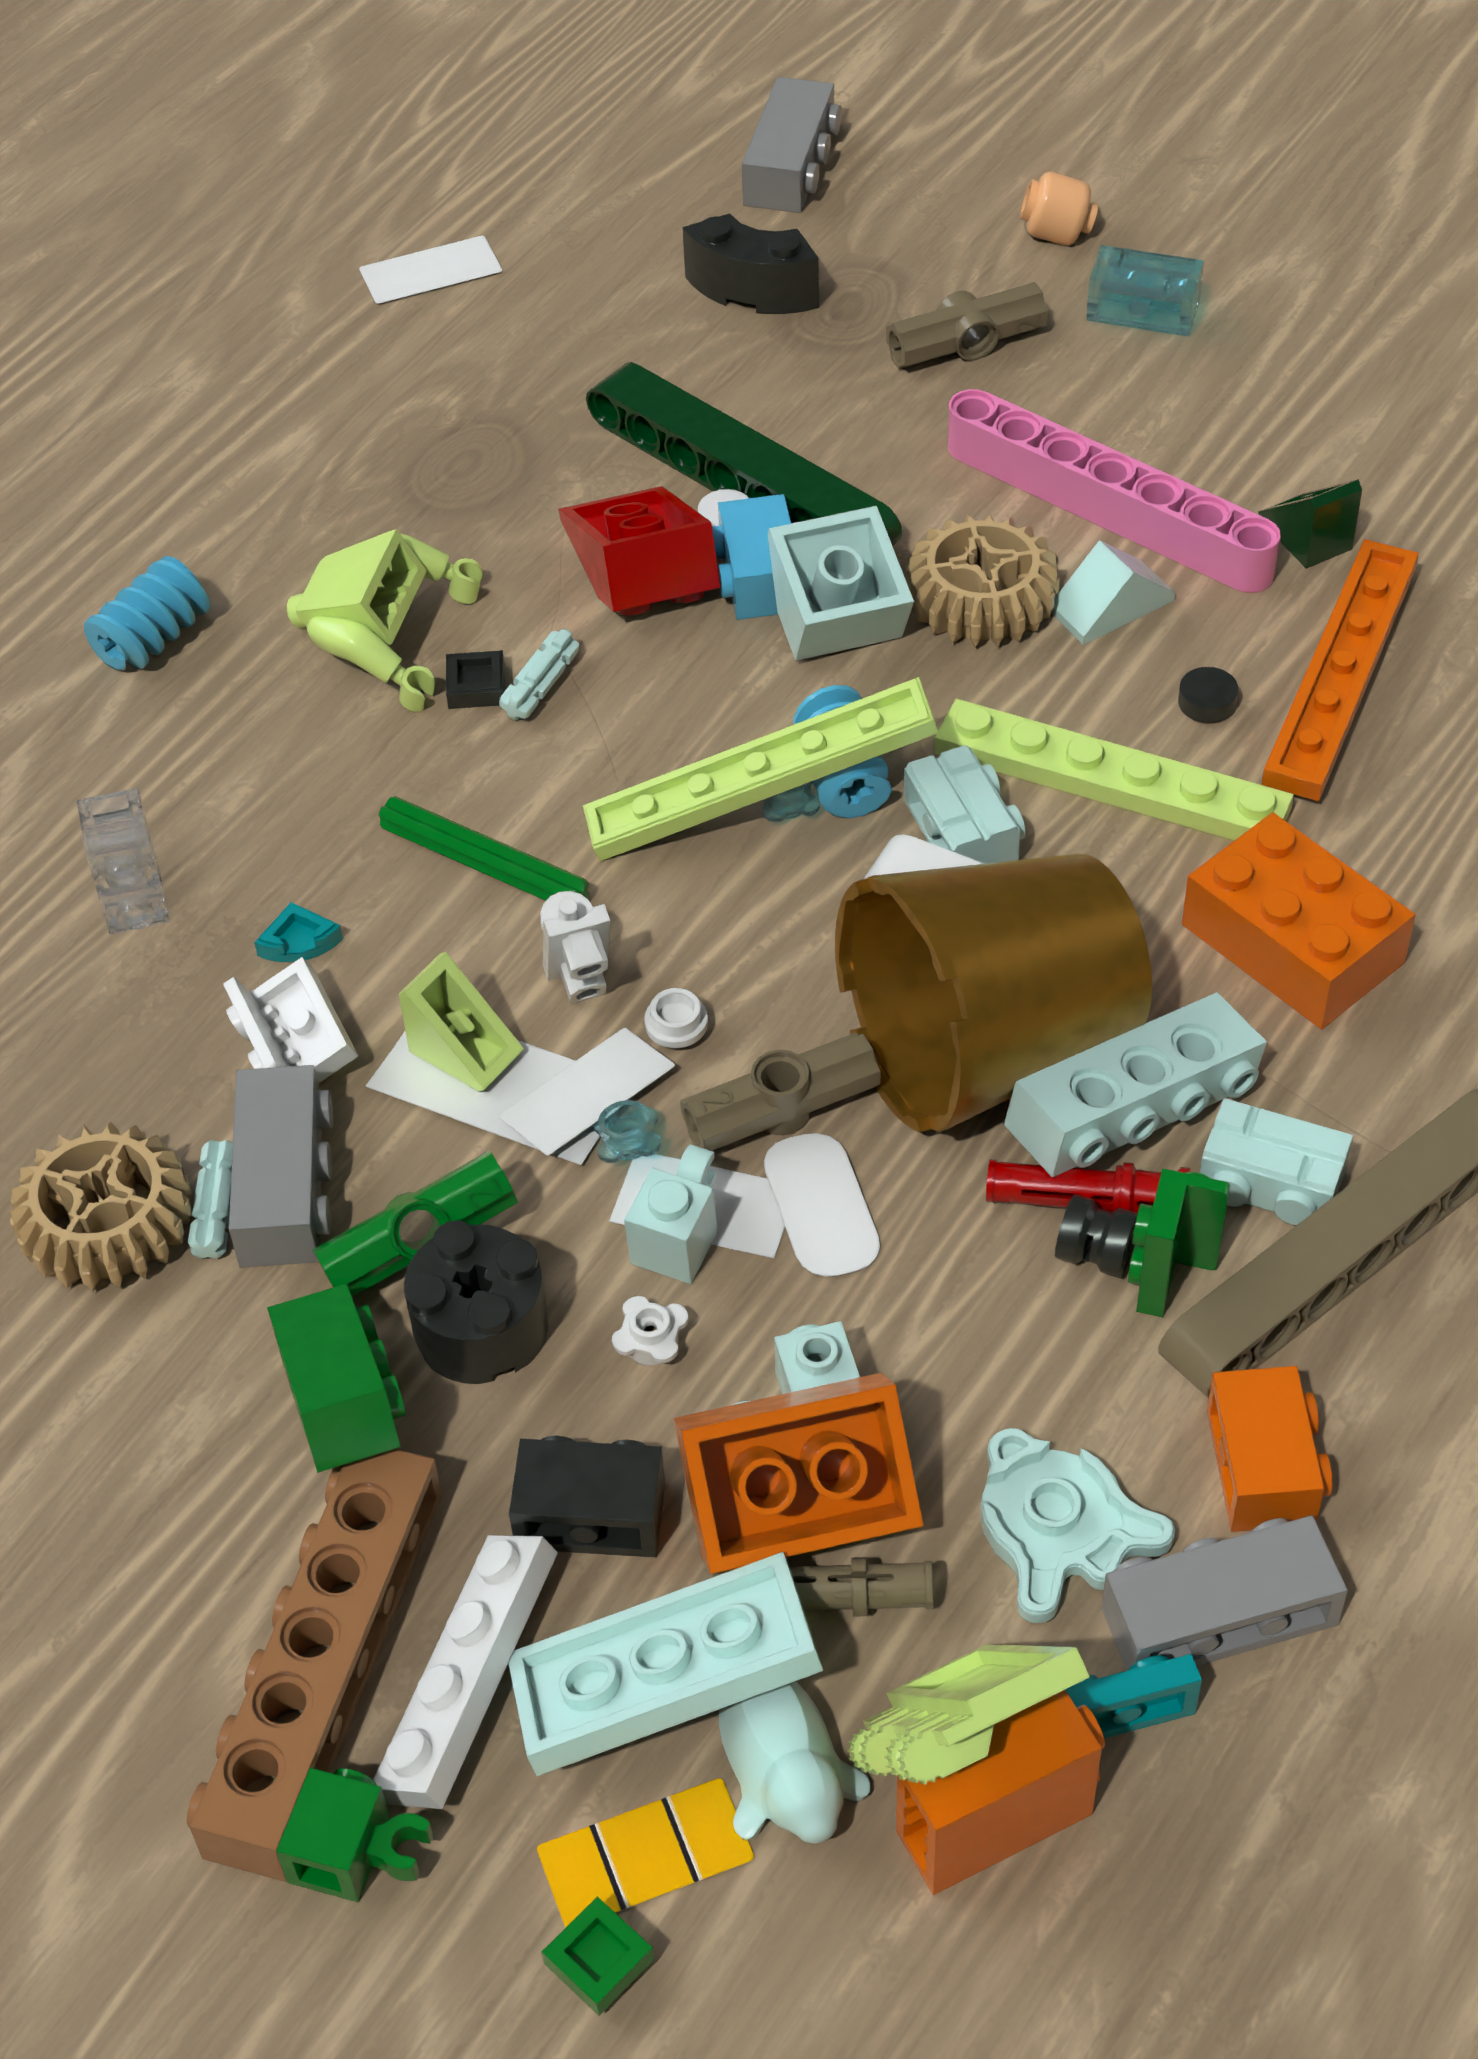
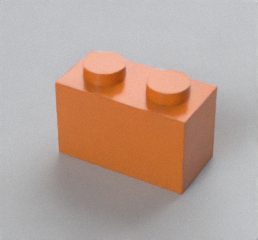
(1266, 1446)

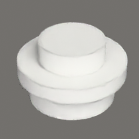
(676, 1018)

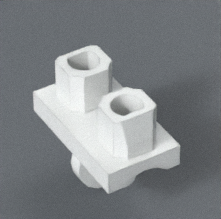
(575, 944)

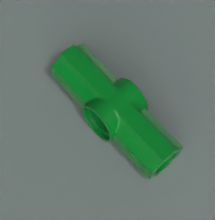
(375, 1245)

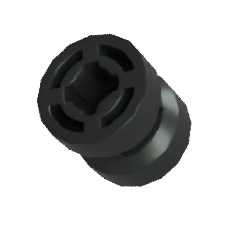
(1096, 1236)

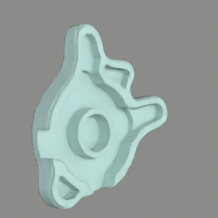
(1059, 1519)

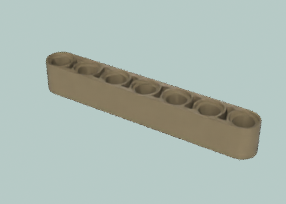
(1330, 1251)

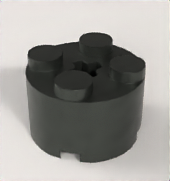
(476, 1302)

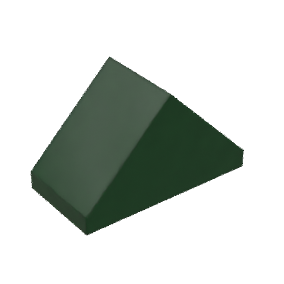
(1318, 522)

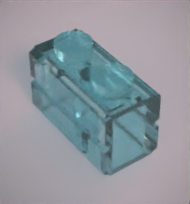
(1144, 290)

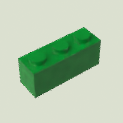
(338, 1376)

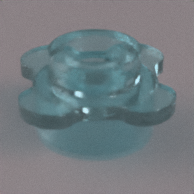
(791, 804)
(627, 1132)

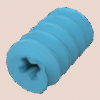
(146, 614)
(856, 788)

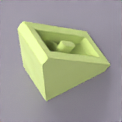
(455, 1026)

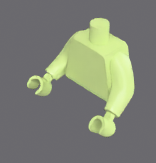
(363, 597)

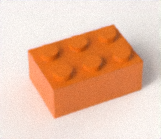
(1297, 919)
(798, 1472)

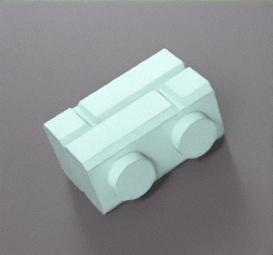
(962, 807)
(1275, 1160)

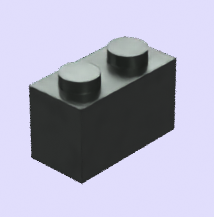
(589, 1495)

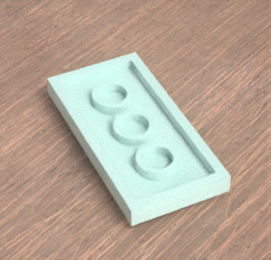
(661, 1663)

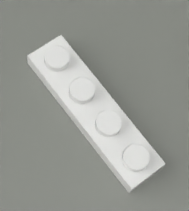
(464, 1671)

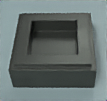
(474, 679)

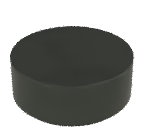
(1208, 694)

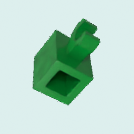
(344, 1831)

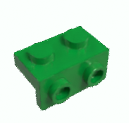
(1179, 1228)

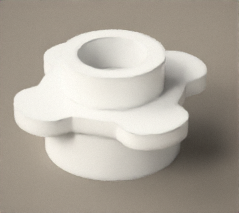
(653, 1346)

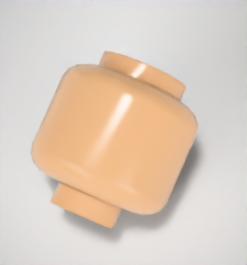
(1058, 208)

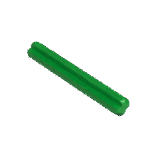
(478, 850)

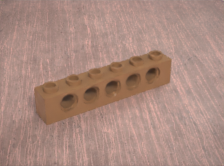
(402, 1495)

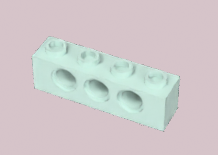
(1134, 1084)

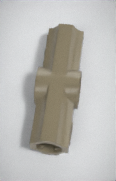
(966, 325)
(780, 1092)

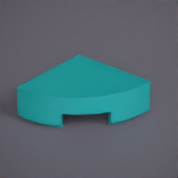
(297, 935)

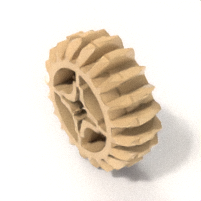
(983, 580)
(108, 1225)

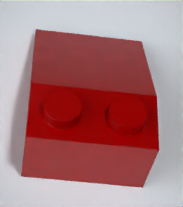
(643, 549)

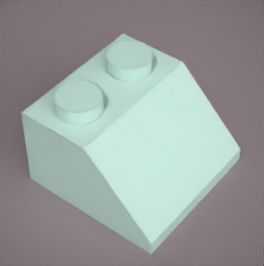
(838, 583)

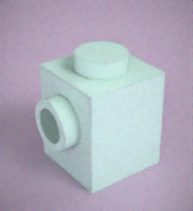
(813, 1357)

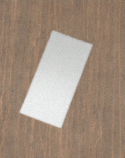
(427, 1086)

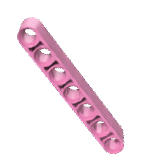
(1114, 491)

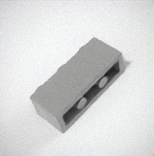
(790, 145)
(279, 1166)
(1225, 1594)

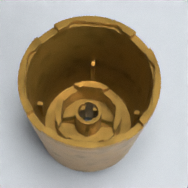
(987, 977)

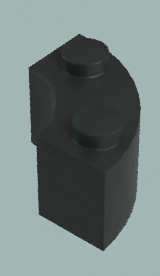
(751, 265)

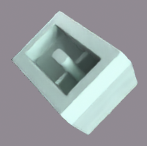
(1108, 593)

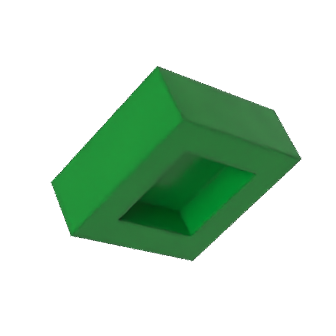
(598, 1955)

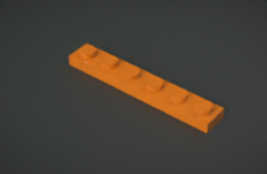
(1340, 670)

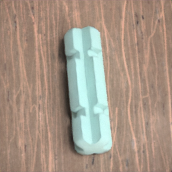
(539, 674)
(212, 1201)

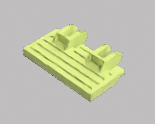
(951, 1711)

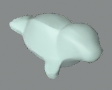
(786, 1765)

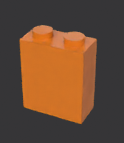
(1027, 1788)

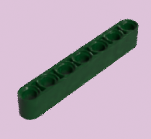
(719, 448)

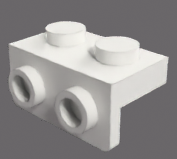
(290, 1022)

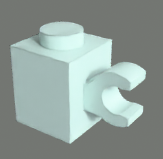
(674, 1218)

